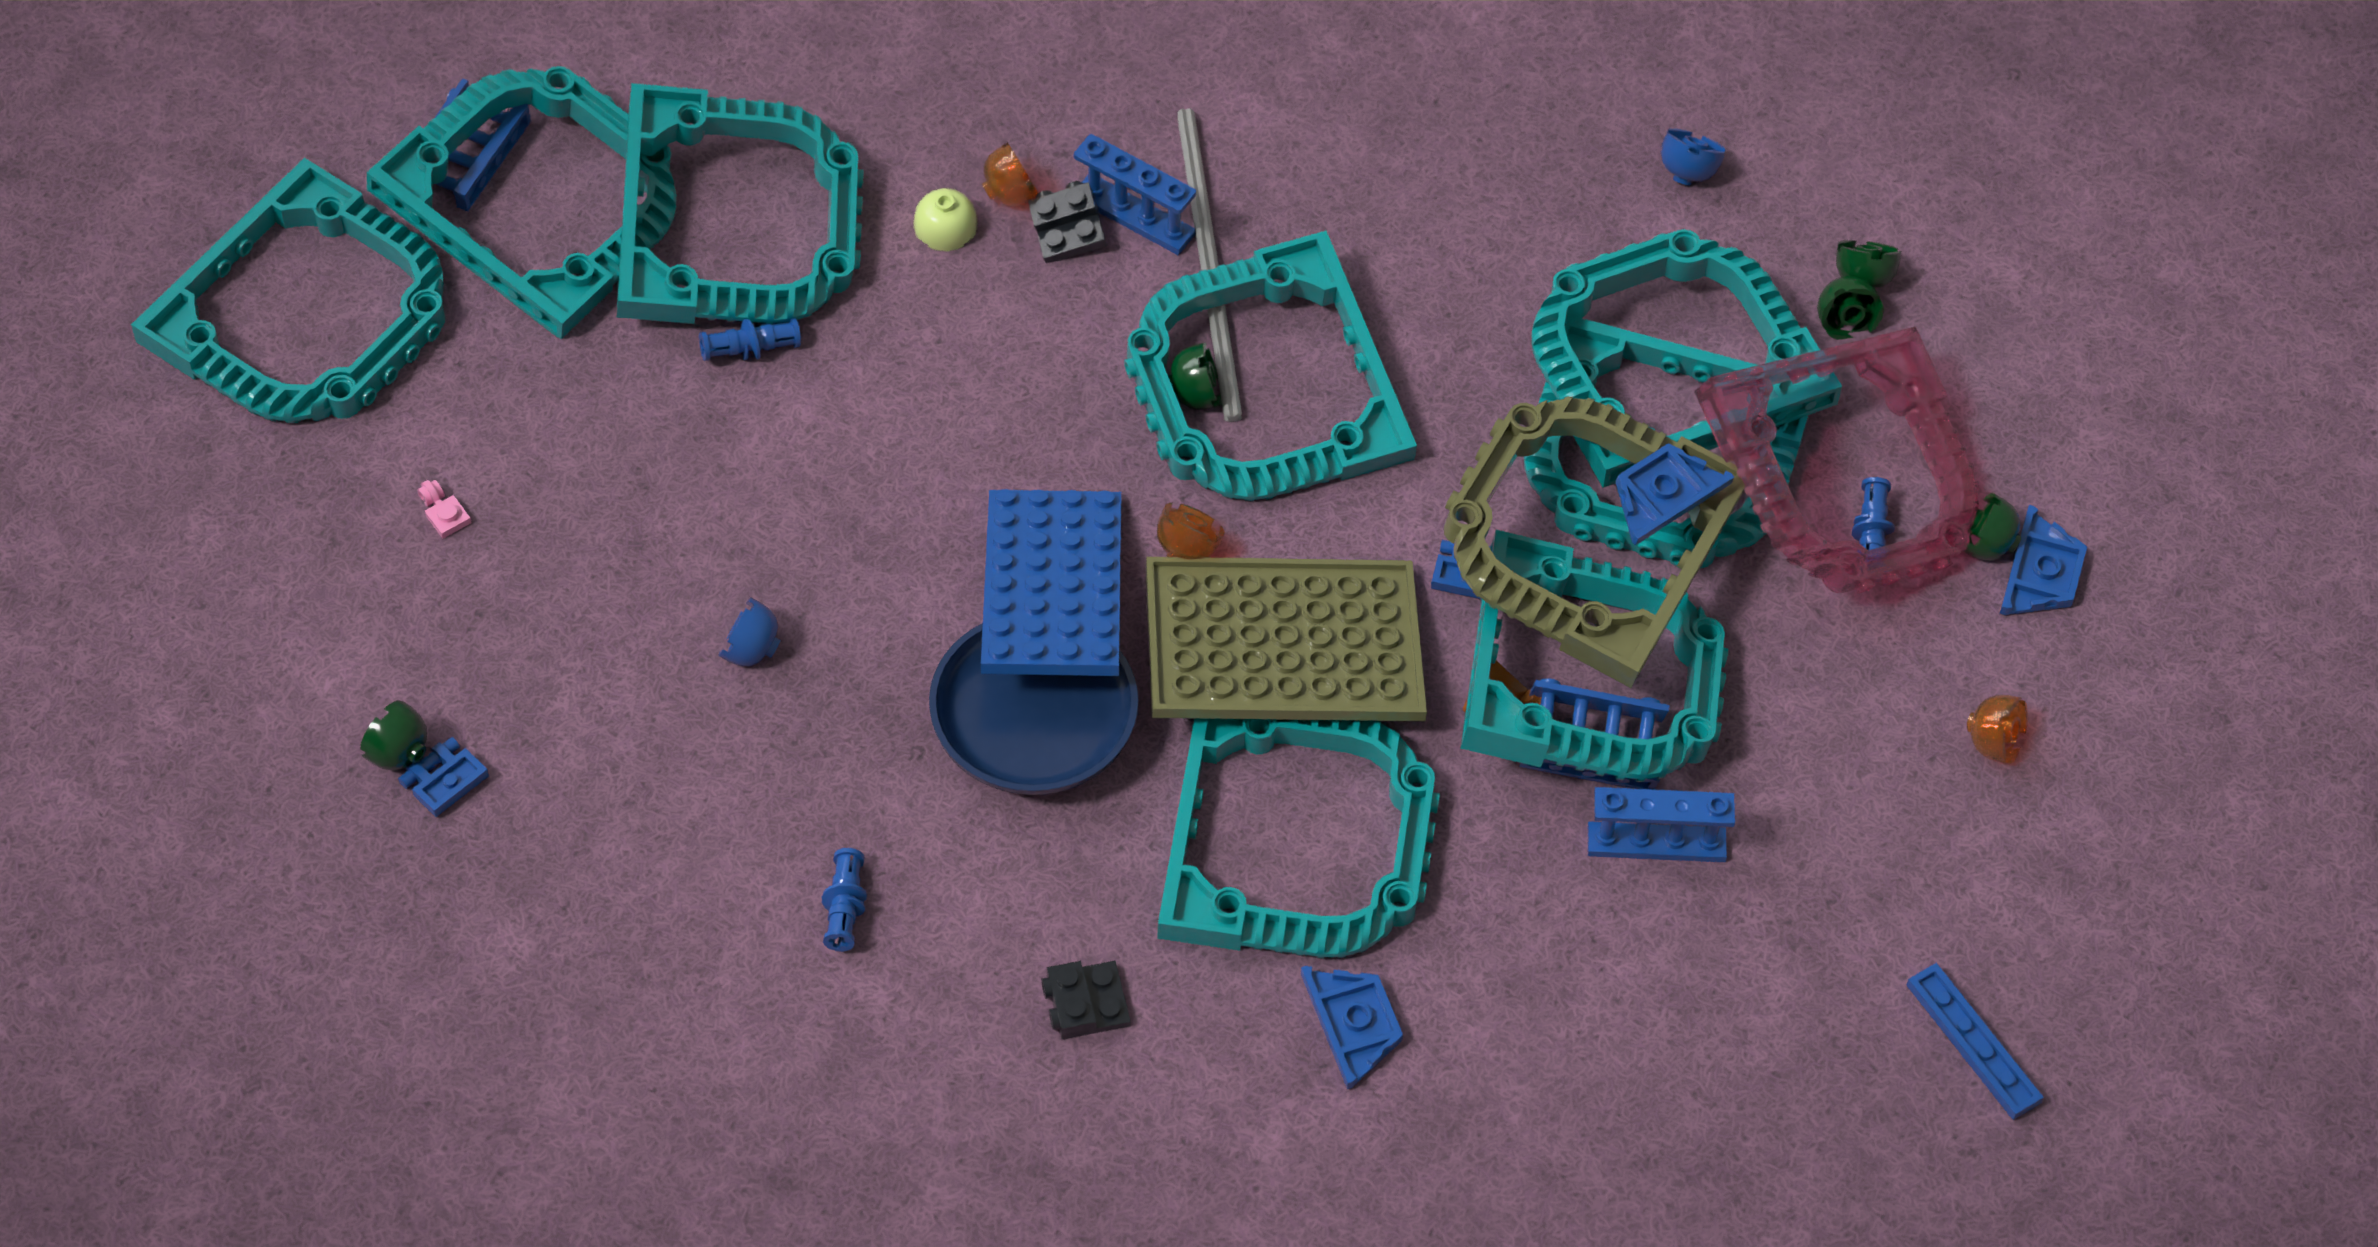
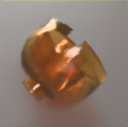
(1007, 178)
(1187, 532)
(1996, 722)

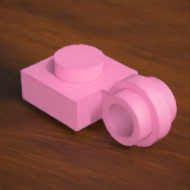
(445, 515)

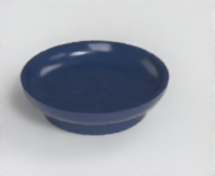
(1029, 728)

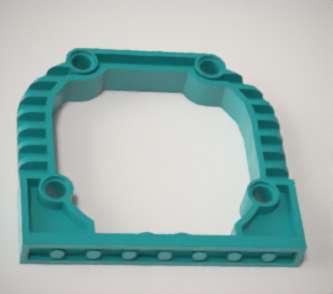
(300, 199)
(1682, 259)
(1310, 272)
(649, 286)
(548, 296)
(1602, 351)
(1527, 734)
(1194, 907)

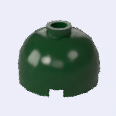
(1869, 261)
(1852, 303)
(1194, 377)
(1997, 529)
(396, 738)

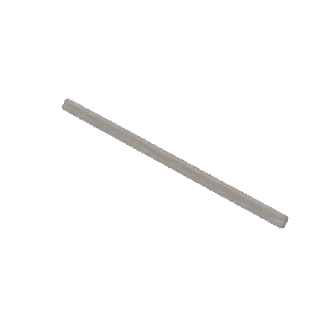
(1209, 260)

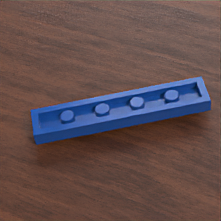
(1974, 1041)

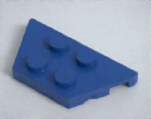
(1665, 489)
(2043, 568)
(1354, 1019)

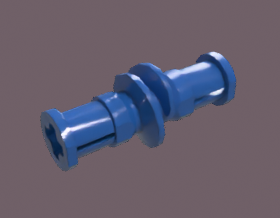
(749, 339)
(1872, 524)
(844, 899)

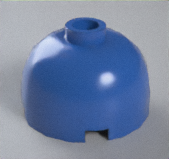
(1690, 157)
(752, 635)

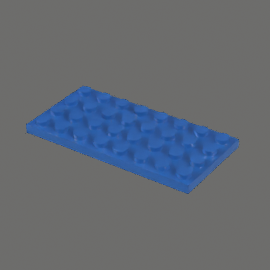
(1052, 583)

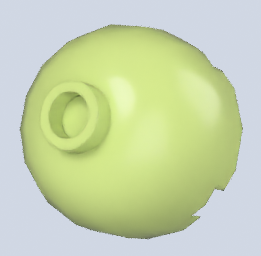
(945, 219)

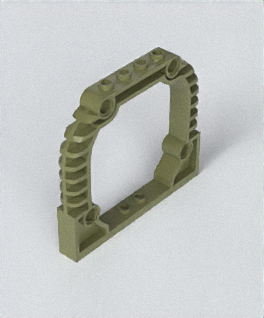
(1619, 641)

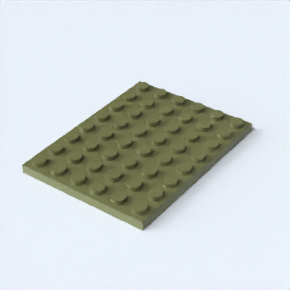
(1284, 639)

